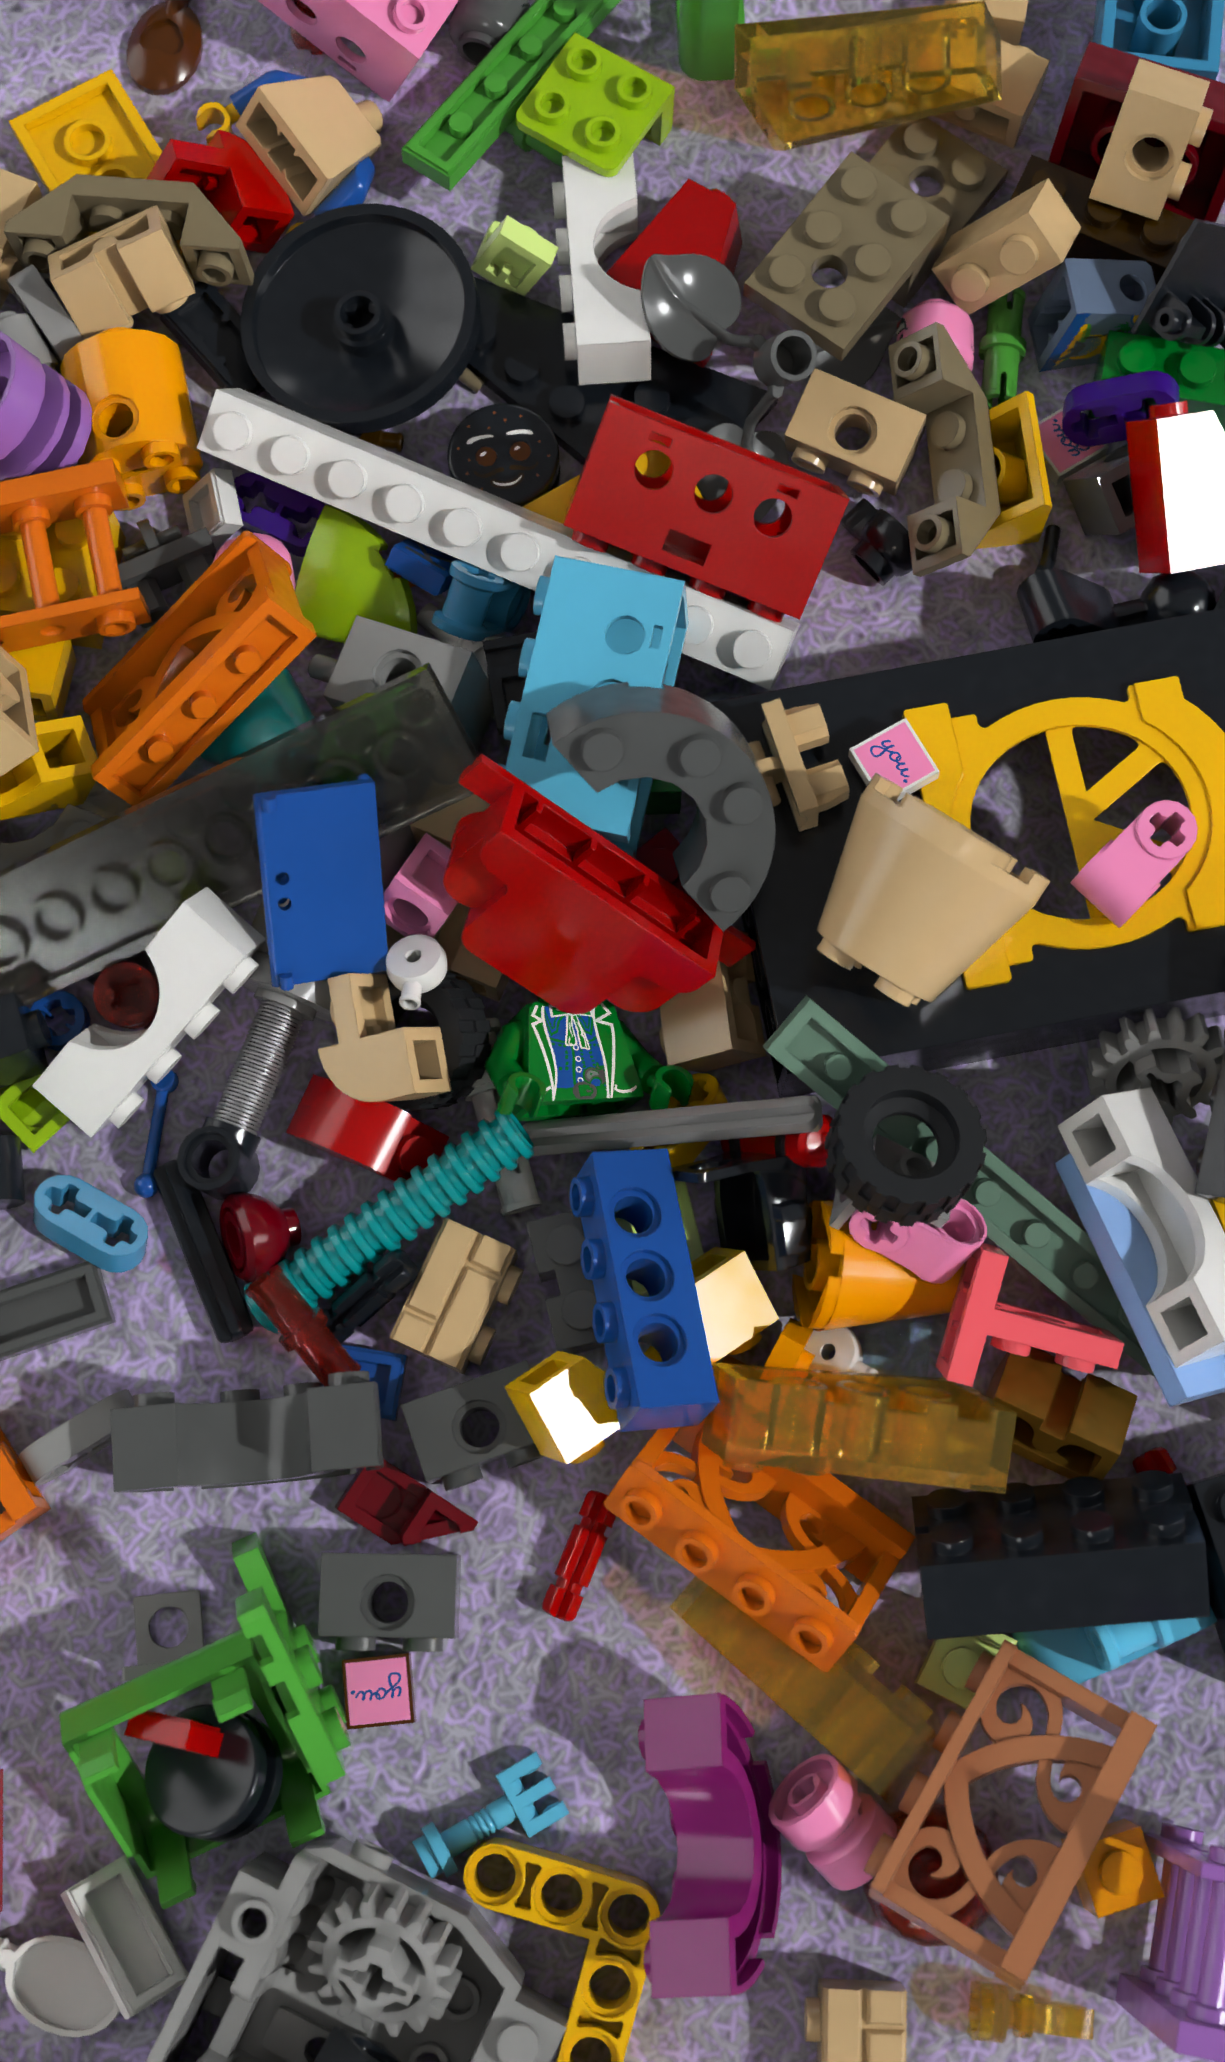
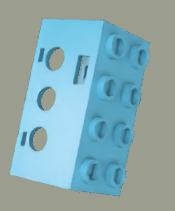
(593, 632)

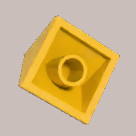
(1019, 472)

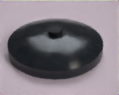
(361, 317)

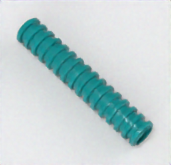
(403, 1210)

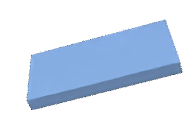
(1134, 1275)

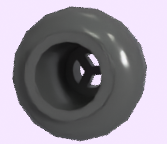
(481, 24)

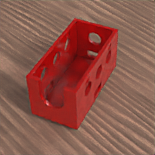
(706, 539)

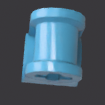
(480, 603)

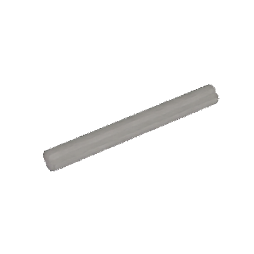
(676, 1125)

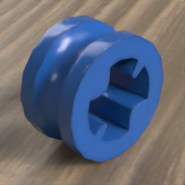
(72, 1007)

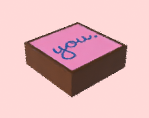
(378, 1691)

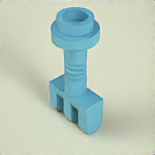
(517, 1803)

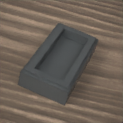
(53, 1309)

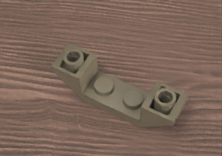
(97, 202)
(937, 382)

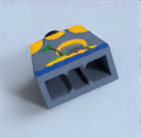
(1083, 305)

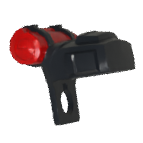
(763, 1194)

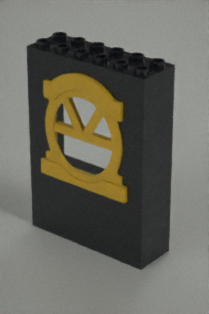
(1048, 974)

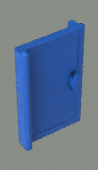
(333, 881)

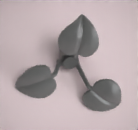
(690, 305)

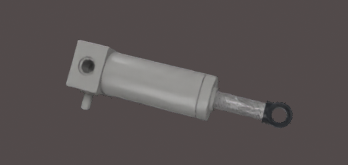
(369, 659)

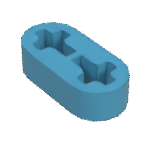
(90, 1223)

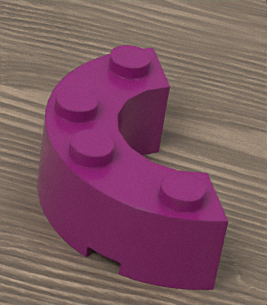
(726, 1848)

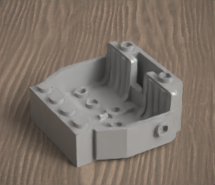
(276, 2001)

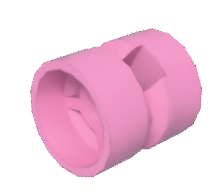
(829, 1820)

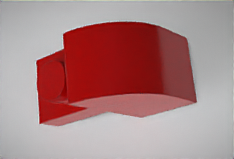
(234, 184)
(364, 1132)

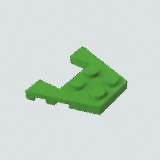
(290, 1663)

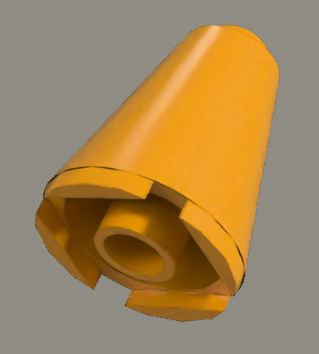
(858, 1286)

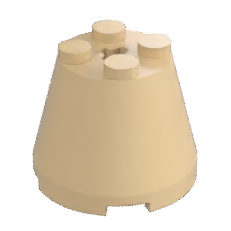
(919, 895)

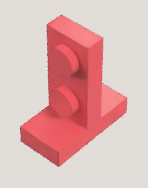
(1012, 1328)

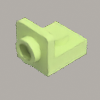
(513, 256)
(952, 1662)

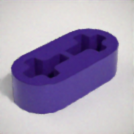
(1115, 403)
(286, 504)

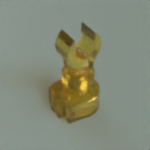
(994, 2013)

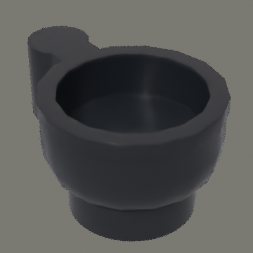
(882, 544)

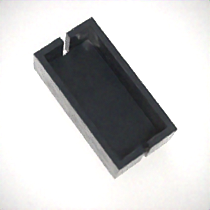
(1060, 1555)

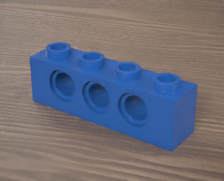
(643, 1192)

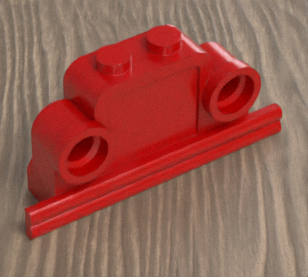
(572, 908)

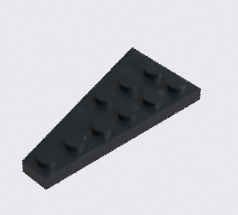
(525, 365)

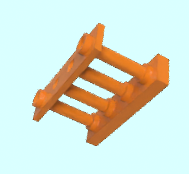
(56, 496)

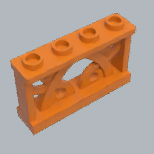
(196, 670)
(776, 1588)

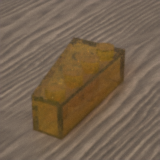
(865, 70)
(860, 1426)
(845, 1710)

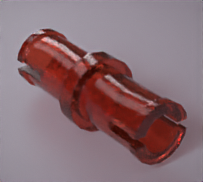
(300, 1325)

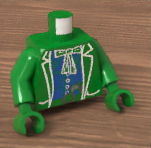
(577, 1066)

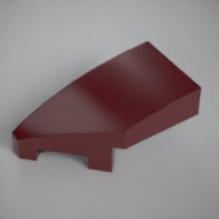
(400, 1507)

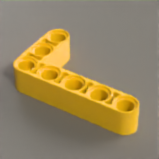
(590, 1919)

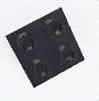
(1191, 292)

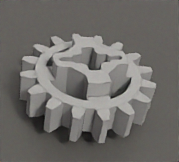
(1166, 1053)
(385, 1959)

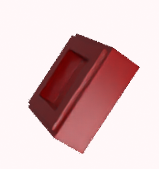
(175, 1733)

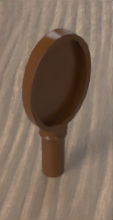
(165, 47)

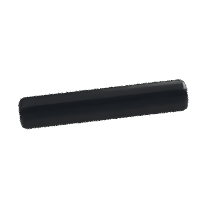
(204, 1254)

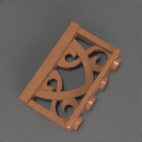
(1100, 1770)

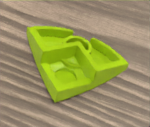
(349, 578)

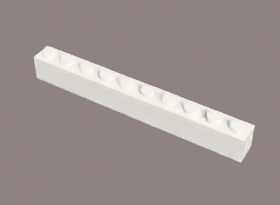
(463, 520)

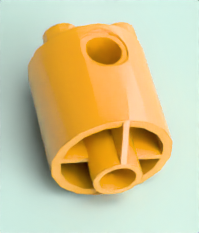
(137, 410)

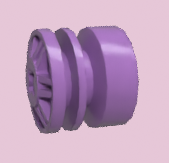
(41, 415)

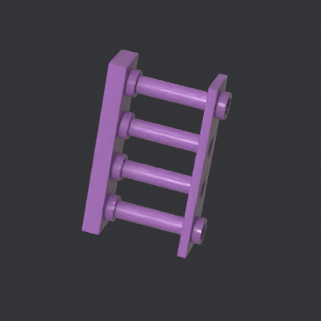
(1184, 1984)

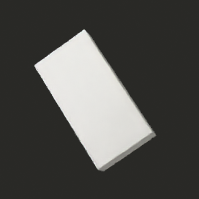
(125, 1937)

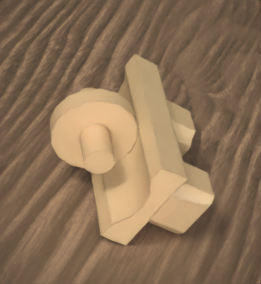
(787, 735)

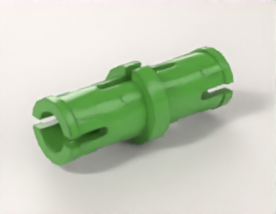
(1003, 347)

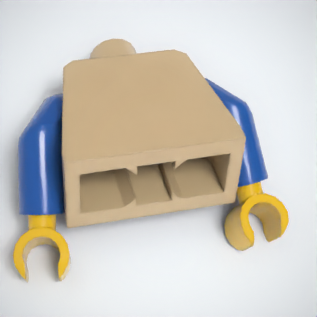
(305, 136)

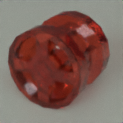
(137, 1001)

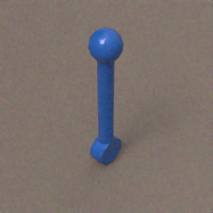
(144, 1183)

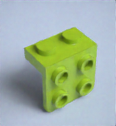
(596, 107)

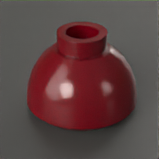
(256, 1233)

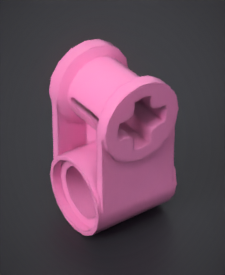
(1132, 866)
(923, 1248)

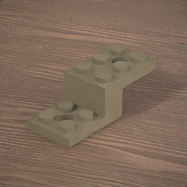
(873, 234)

